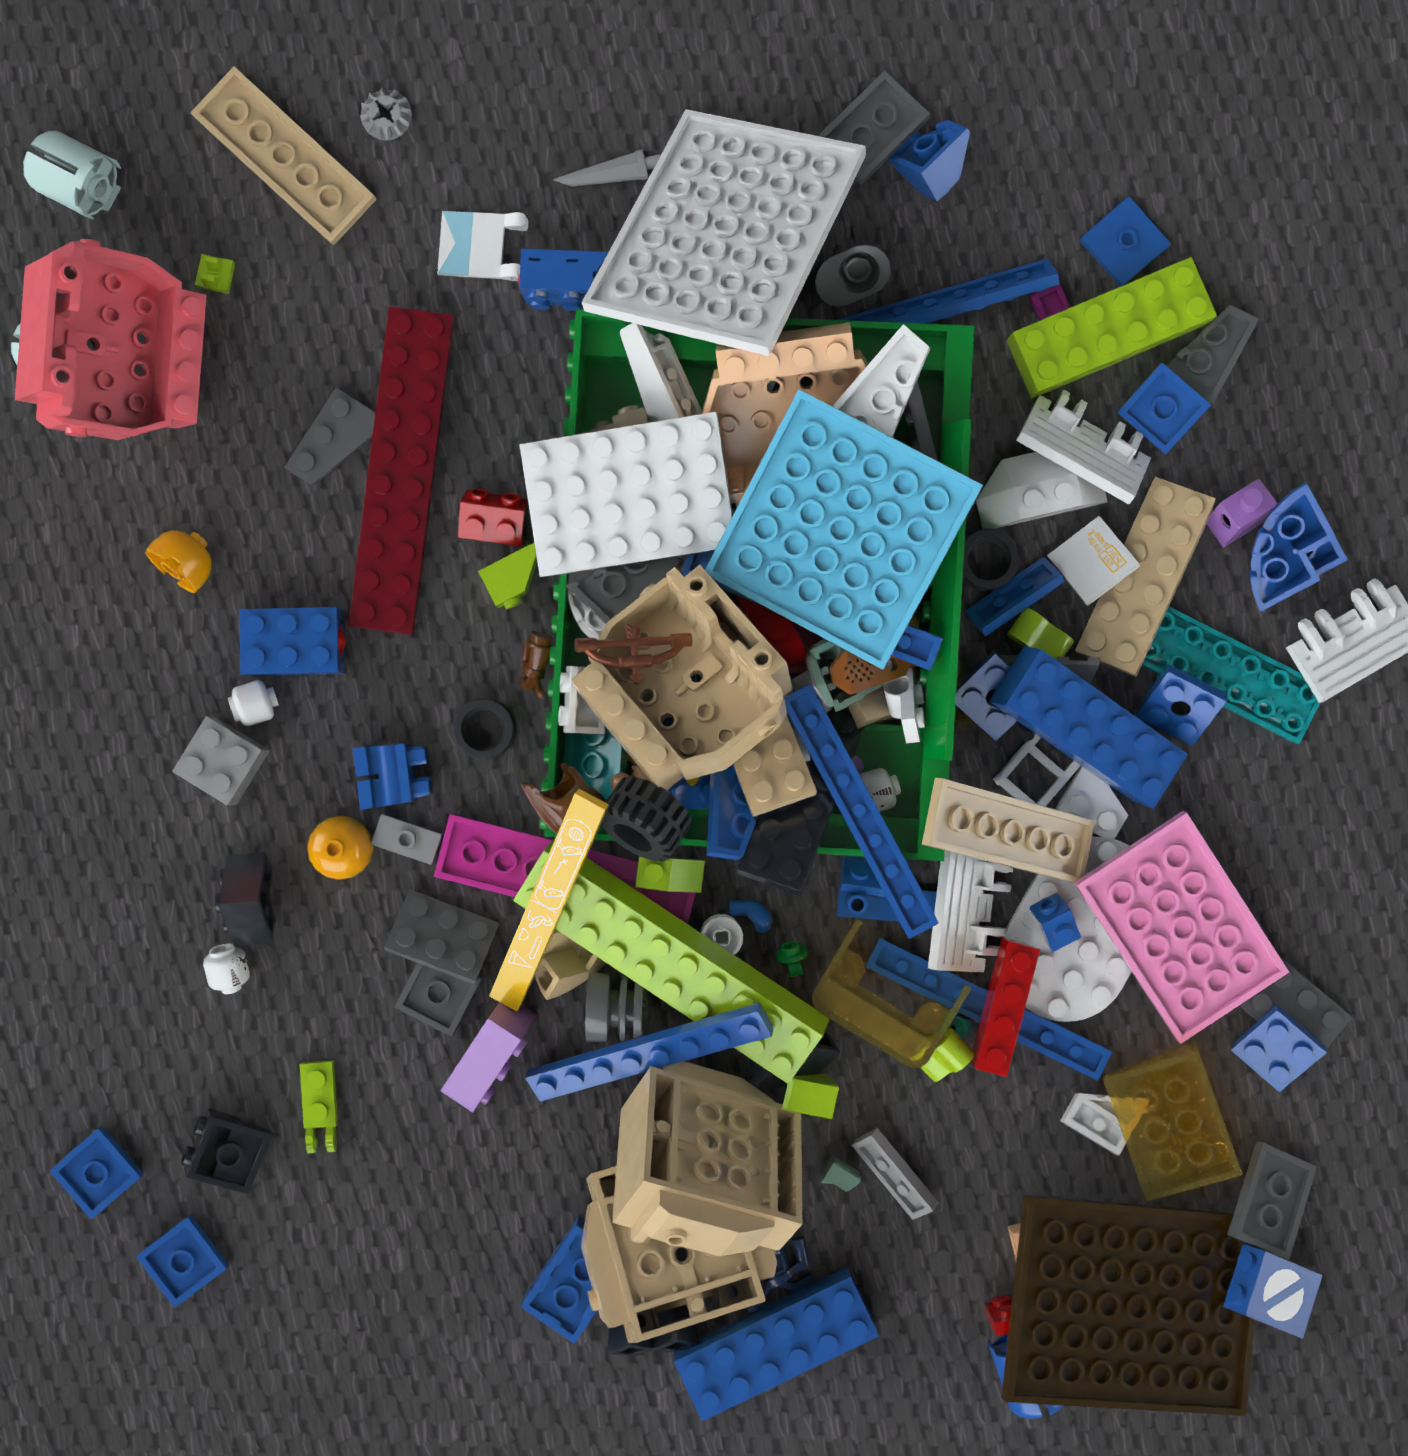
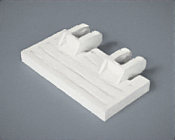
(1083, 447)
(1352, 644)
(960, 909)

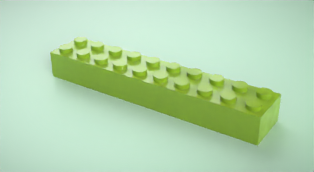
(680, 964)

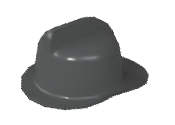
(852, 275)

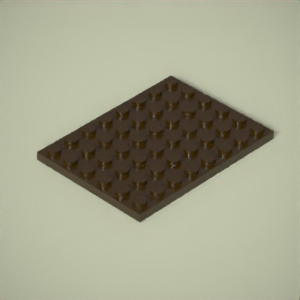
(1126, 1309)

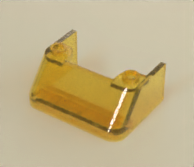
(875, 1020)

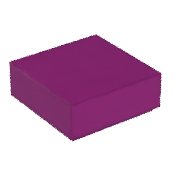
(1049, 302)

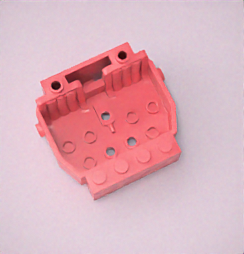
(108, 299)

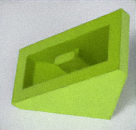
(811, 1095)

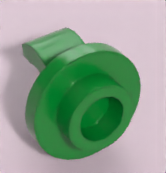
(791, 954)

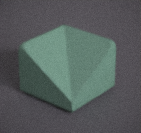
(840, 1174)

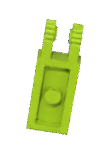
(319, 1103)

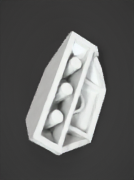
(1032, 489)

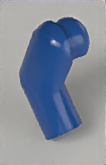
(754, 911)

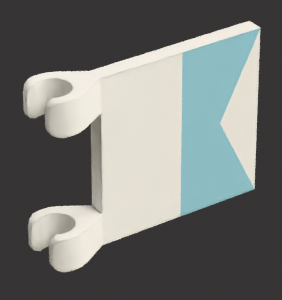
(475, 244)

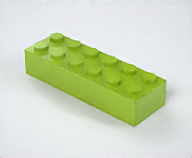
(1111, 327)

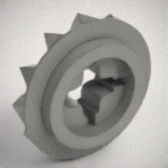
(383, 128)

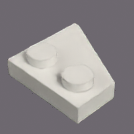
(1094, 800)
(1095, 1119)

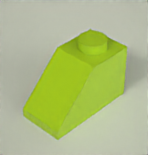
(510, 577)
(671, 875)

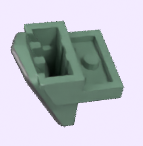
(818, 660)

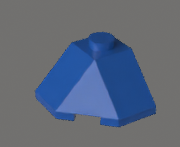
(933, 159)

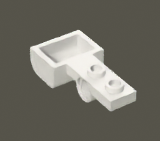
(902, 701)

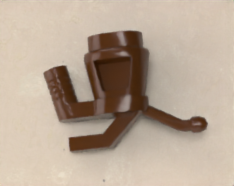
(534, 661)

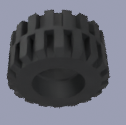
(645, 819)

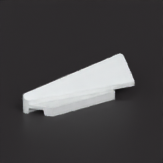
(658, 375)

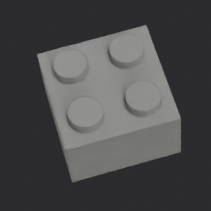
(221, 760)

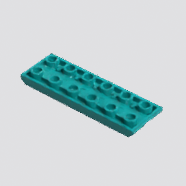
(1255, 683)

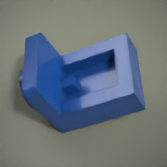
(1055, 921)

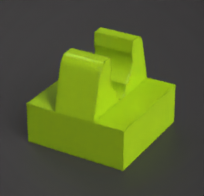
(215, 273)

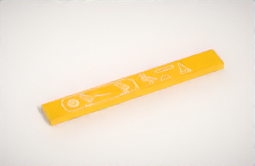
(549, 898)

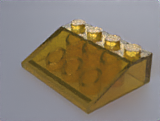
(1172, 1123)

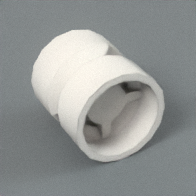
(723, 931)

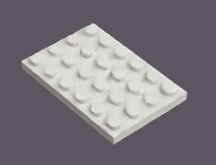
(627, 494)

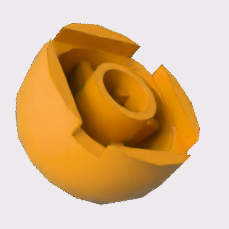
(182, 558)
(340, 847)

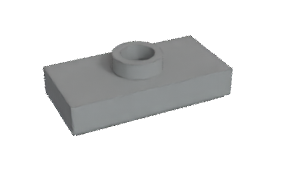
(407, 839)

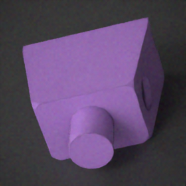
(1244, 510)

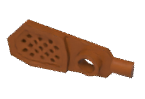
(874, 674)

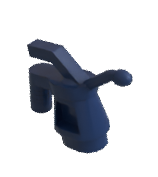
(787, 1270)

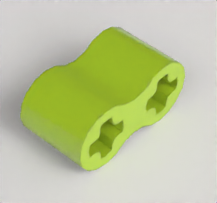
(1036, 632)
(949, 1056)

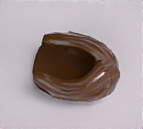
(554, 803)

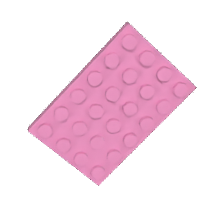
(1181, 927)

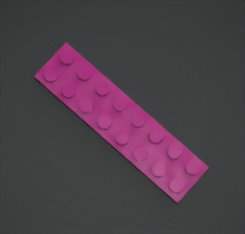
(503, 858)

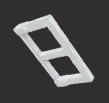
(1028, 747)

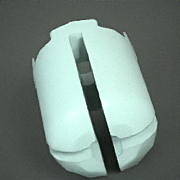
(72, 190)

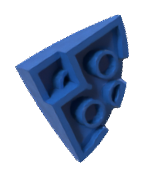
(1292, 549)

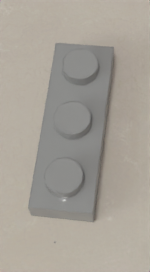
(895, 1174)

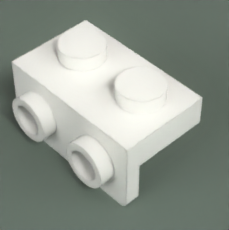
(576, 714)

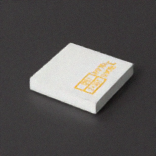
(1093, 560)

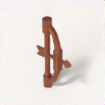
(634, 661)

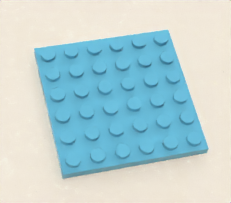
(842, 529)

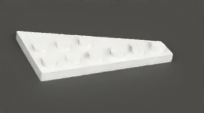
(886, 383)

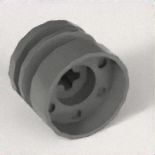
(614, 1008)

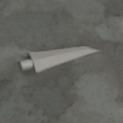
(624, 168)

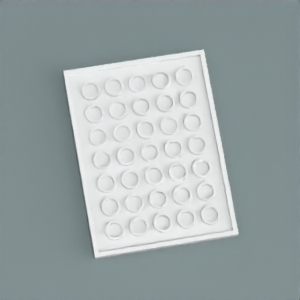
(725, 231)

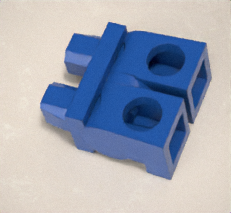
(395, 774)

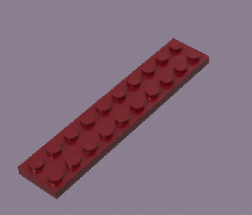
(401, 470)

